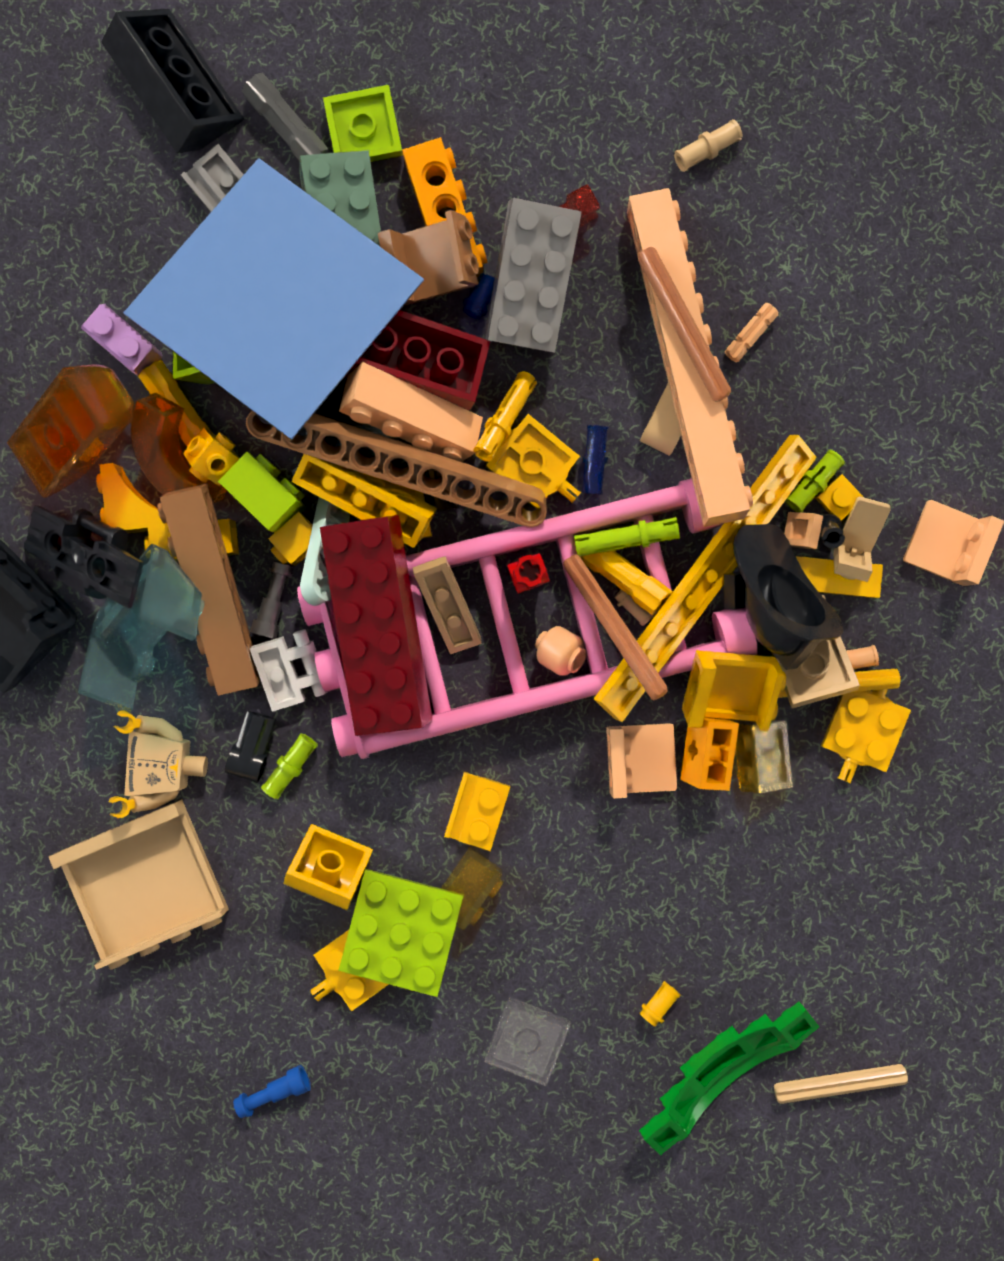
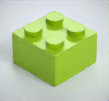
(259, 490)

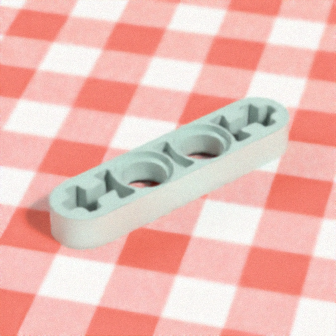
(314, 579)

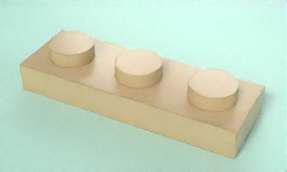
(447, 605)

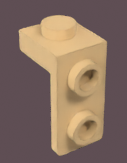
(861, 532)

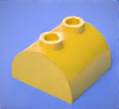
(328, 867)

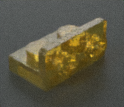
(763, 758)
(475, 879)

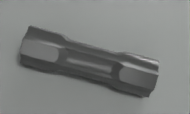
(270, 105)

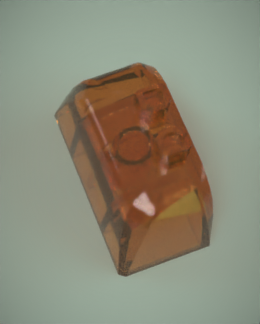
(71, 426)

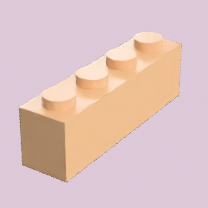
(410, 413)

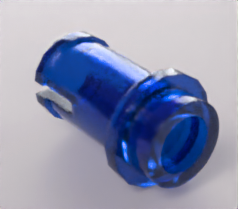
(479, 298)

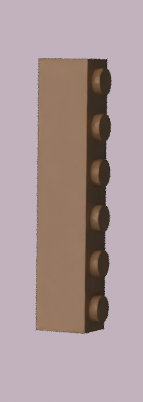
(203, 557)

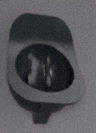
(779, 598)

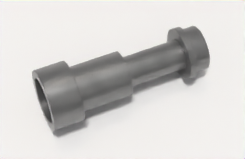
(271, 606)

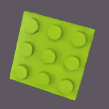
(401, 932)

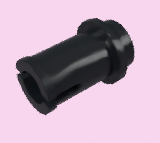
(831, 531)

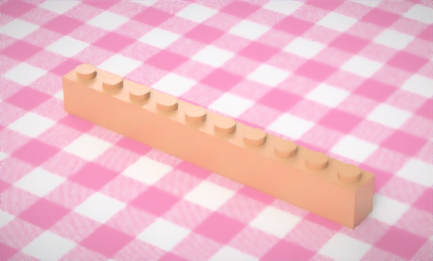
(702, 422)

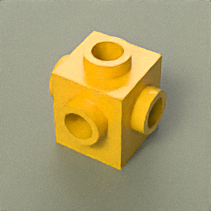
(210, 456)

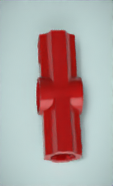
(528, 573)

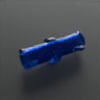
(594, 459)

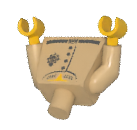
(155, 764)

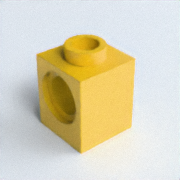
(292, 540)

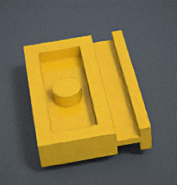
(477, 811)

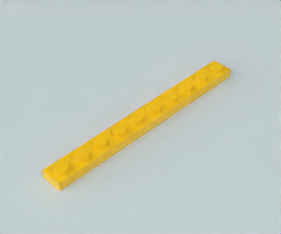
(705, 577)

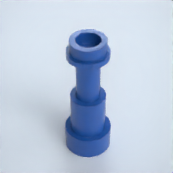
(294, 1082)

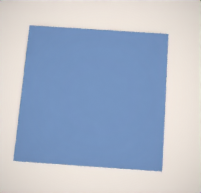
(274, 298)

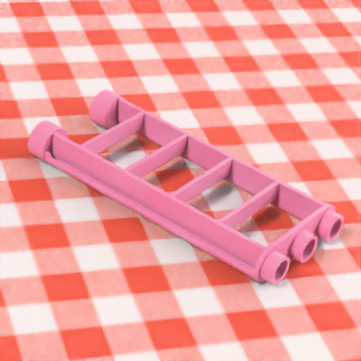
(729, 625)

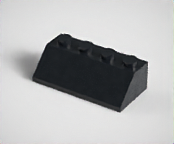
(170, 78)

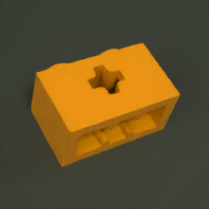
(710, 754)

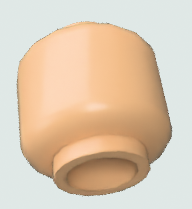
(560, 650)

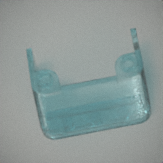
(125, 637)

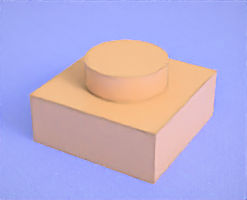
(803, 529)

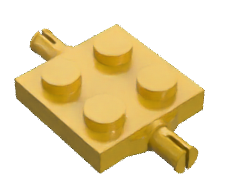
(536, 459)
(865, 730)
(352, 988)

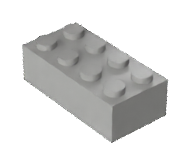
(532, 274)

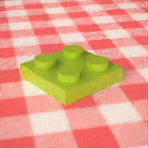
(364, 122)

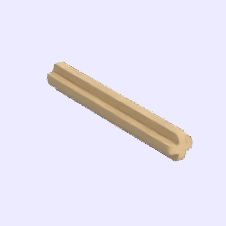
(840, 1083)

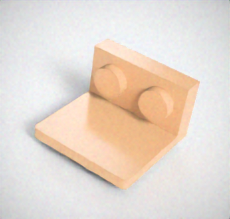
(952, 543)
(641, 759)

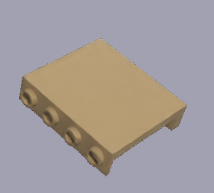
(142, 884)

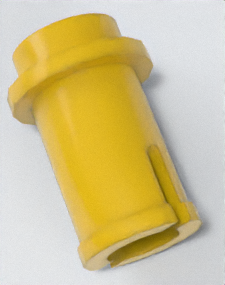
(659, 1004)

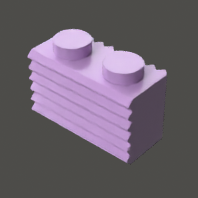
(121, 339)

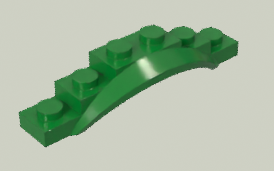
(719, 1066)

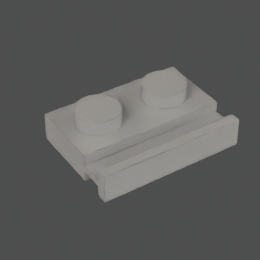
(212, 177)

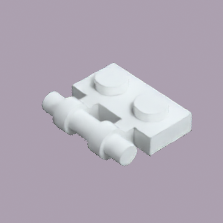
(278, 672)

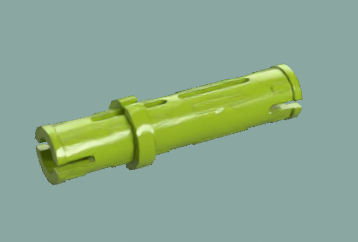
(625, 537)

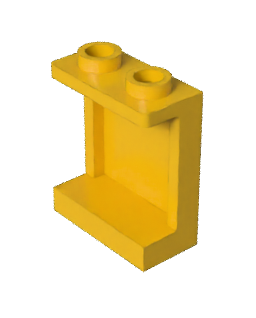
(733, 688)

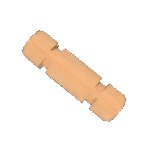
(751, 332)

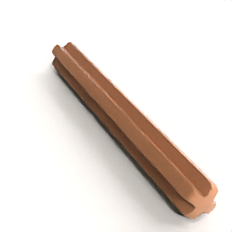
(684, 324)
(615, 627)

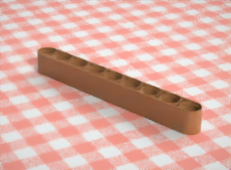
(414, 475)

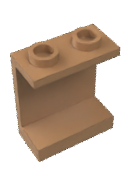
(437, 254)

